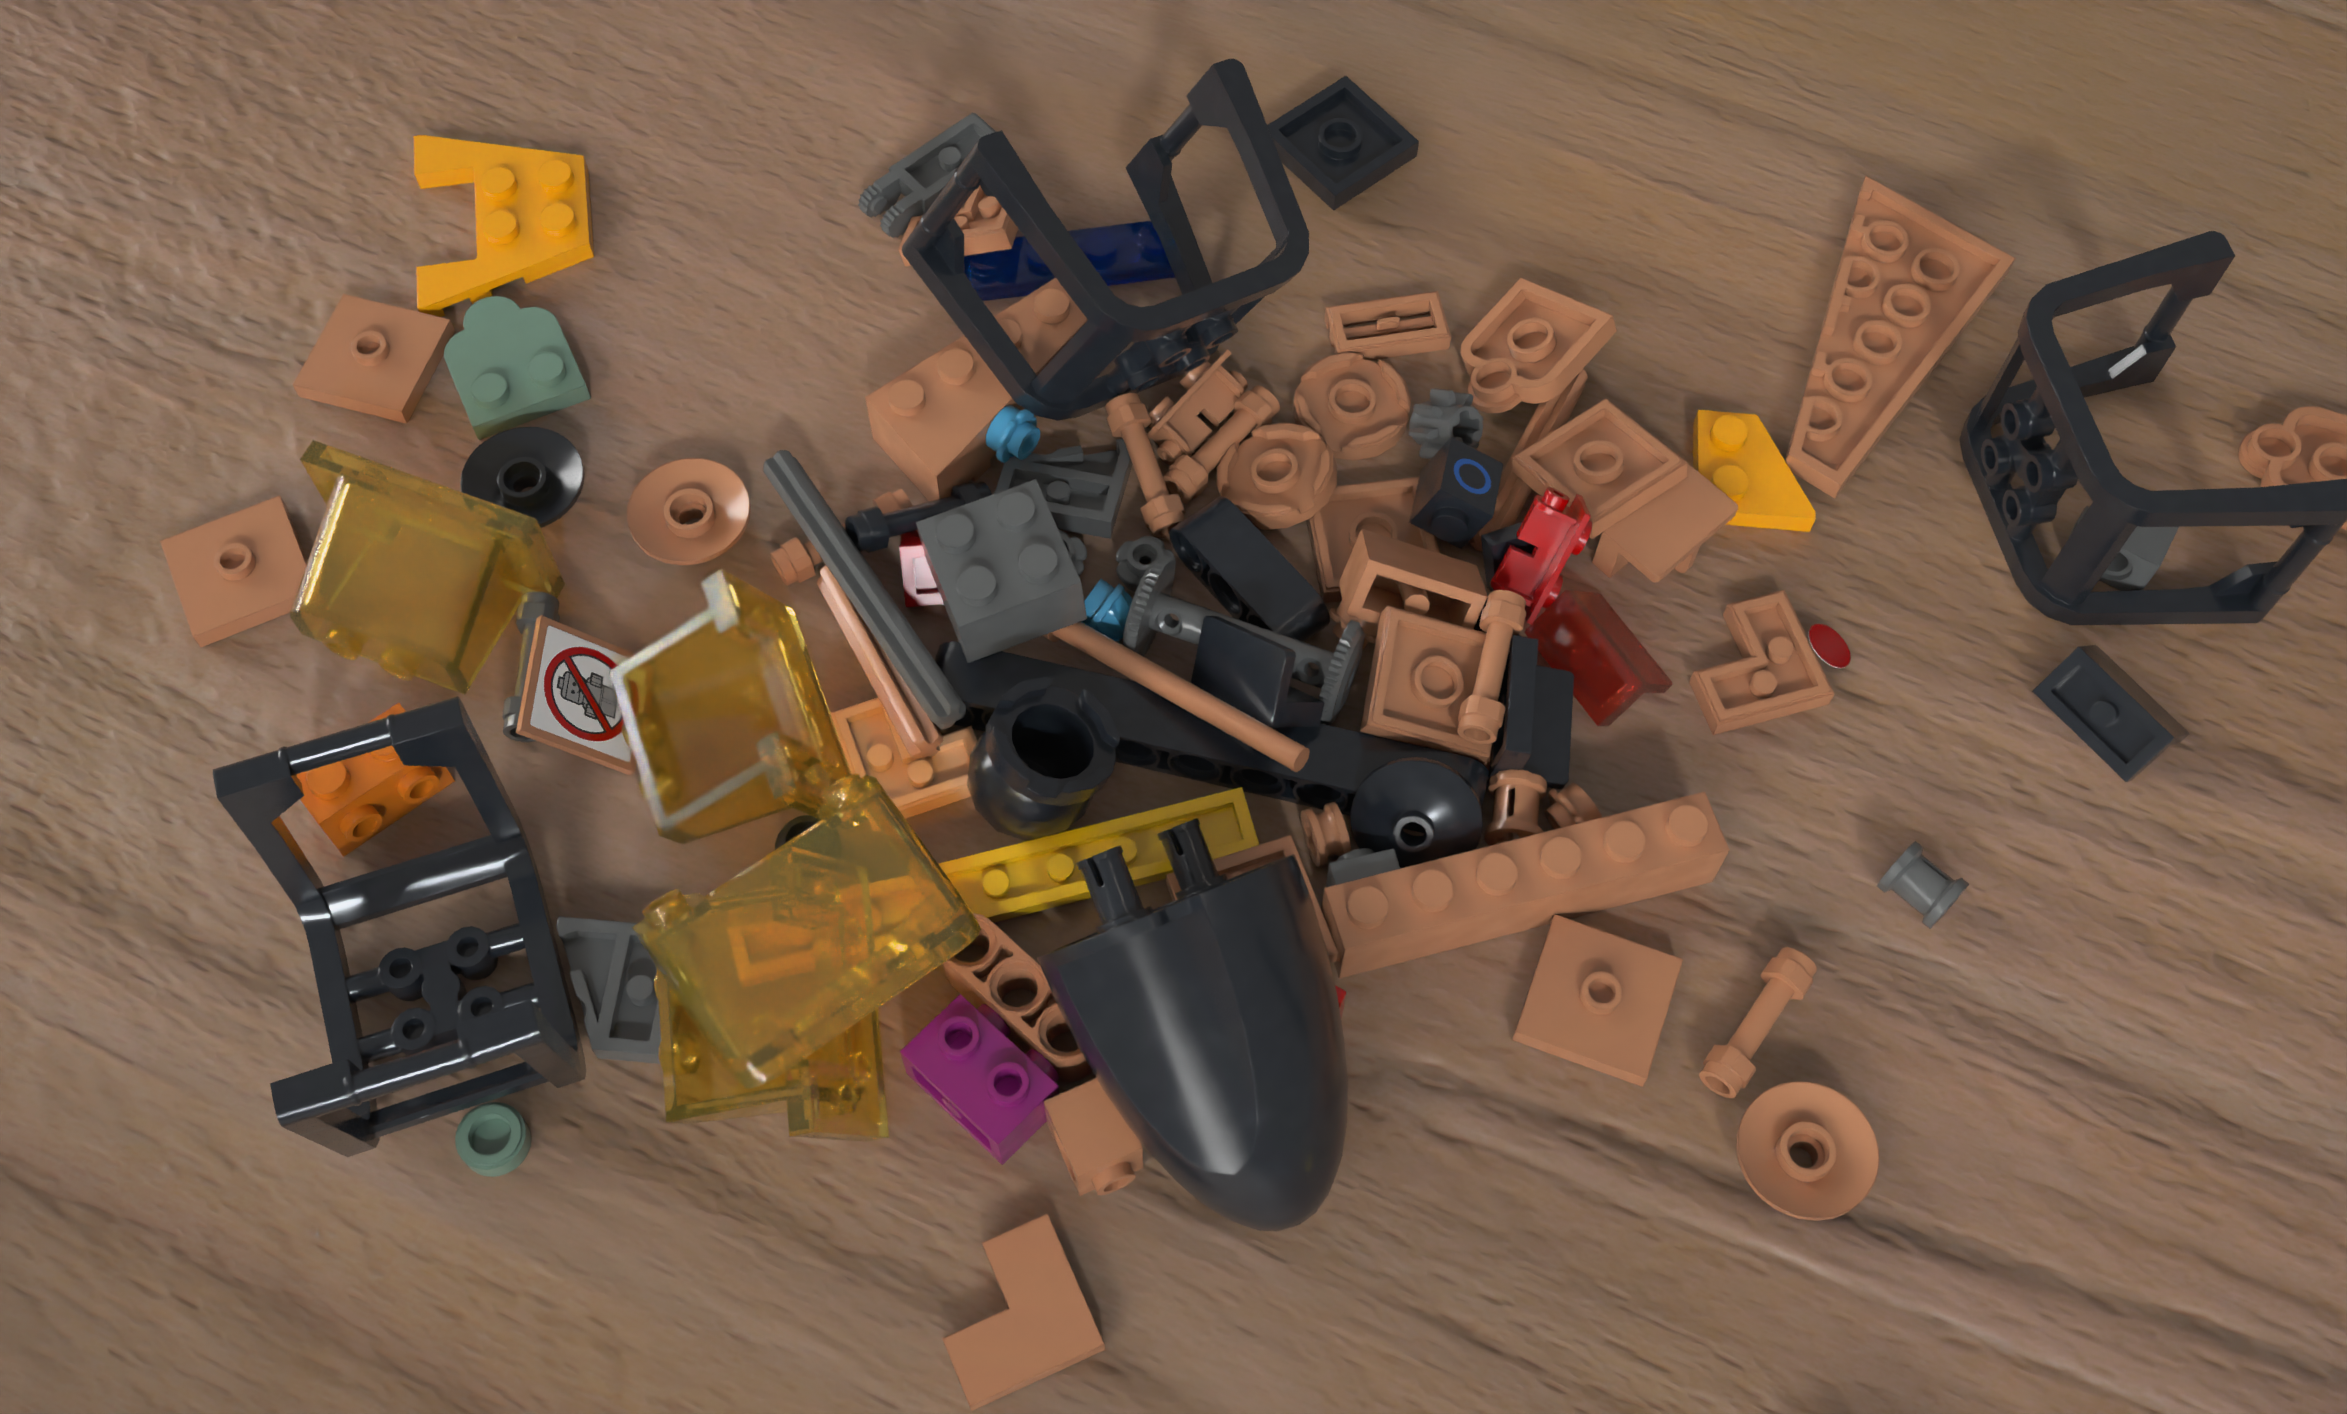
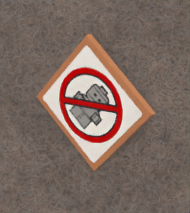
(572, 698)

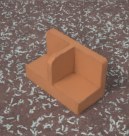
(1666, 530)

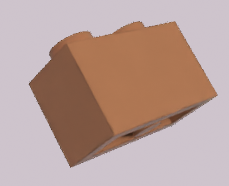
(1411, 579)

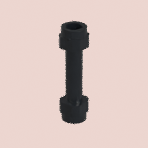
(872, 529)

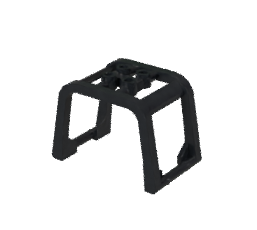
(1168, 335)
(2118, 506)
(462, 1029)

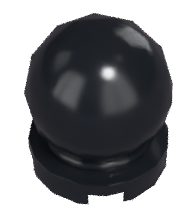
(1041, 759)

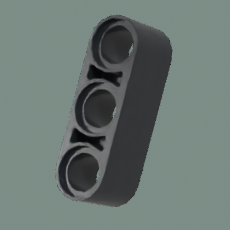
(1247, 572)

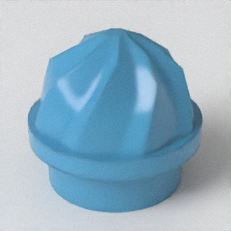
(1107, 609)

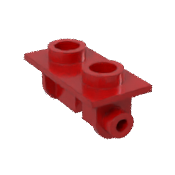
(1555, 534)

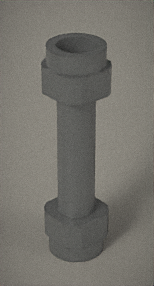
(531, 607)

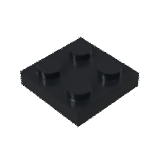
(1341, 142)

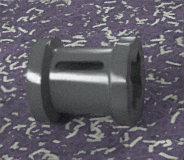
(1922, 884)

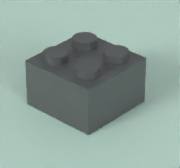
(1002, 570)

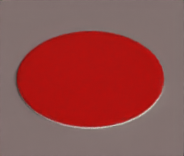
(1829, 645)

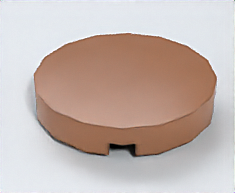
(1353, 405)
(1278, 475)

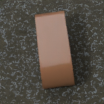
(1010, 968)

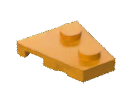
(1747, 467)

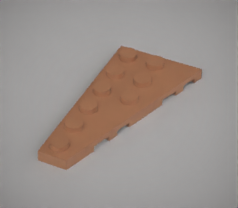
(1892, 316)

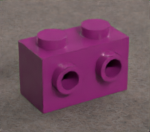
(982, 1076)

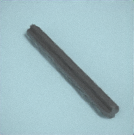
(865, 590)

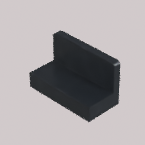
(1252, 675)
(2109, 711)
(1535, 718)

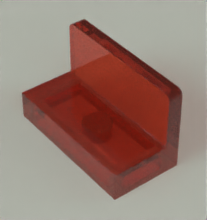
(1605, 657)

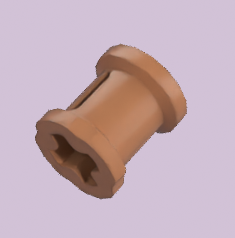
(1515, 805)

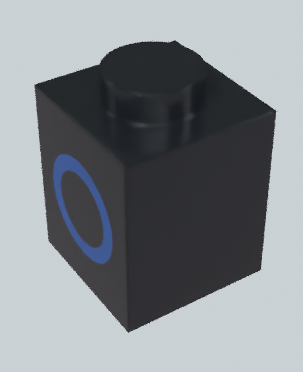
(1456, 493)

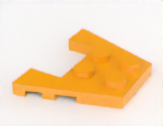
(527, 213)

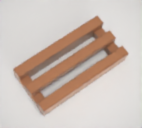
(1390, 335)

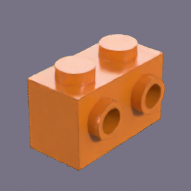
(368, 792)

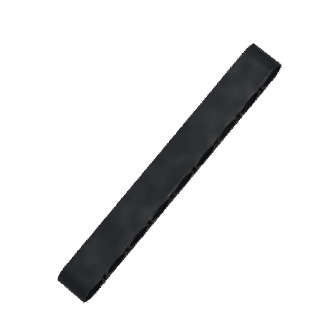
(1178, 743)

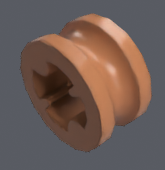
(1325, 833)

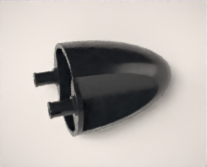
(1214, 1028)

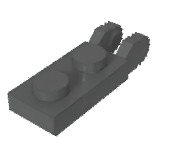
(921, 176)

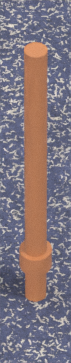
(1184, 694)

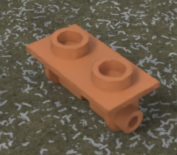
(1209, 391)

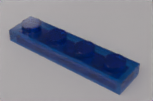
(1116, 251)

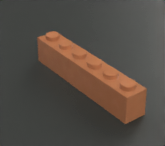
(1523, 884)

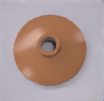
(684, 492)
(1827, 1128)

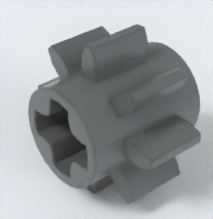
(1445, 417)

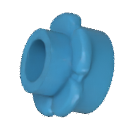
(1013, 433)

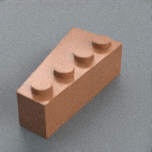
(941, 409)

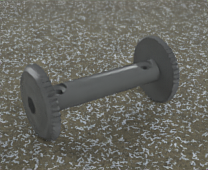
(1152, 610)

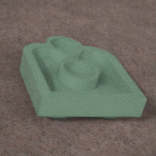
(512, 366)

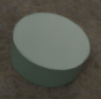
(493, 1139)

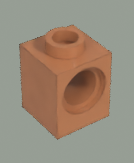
(1093, 1139)

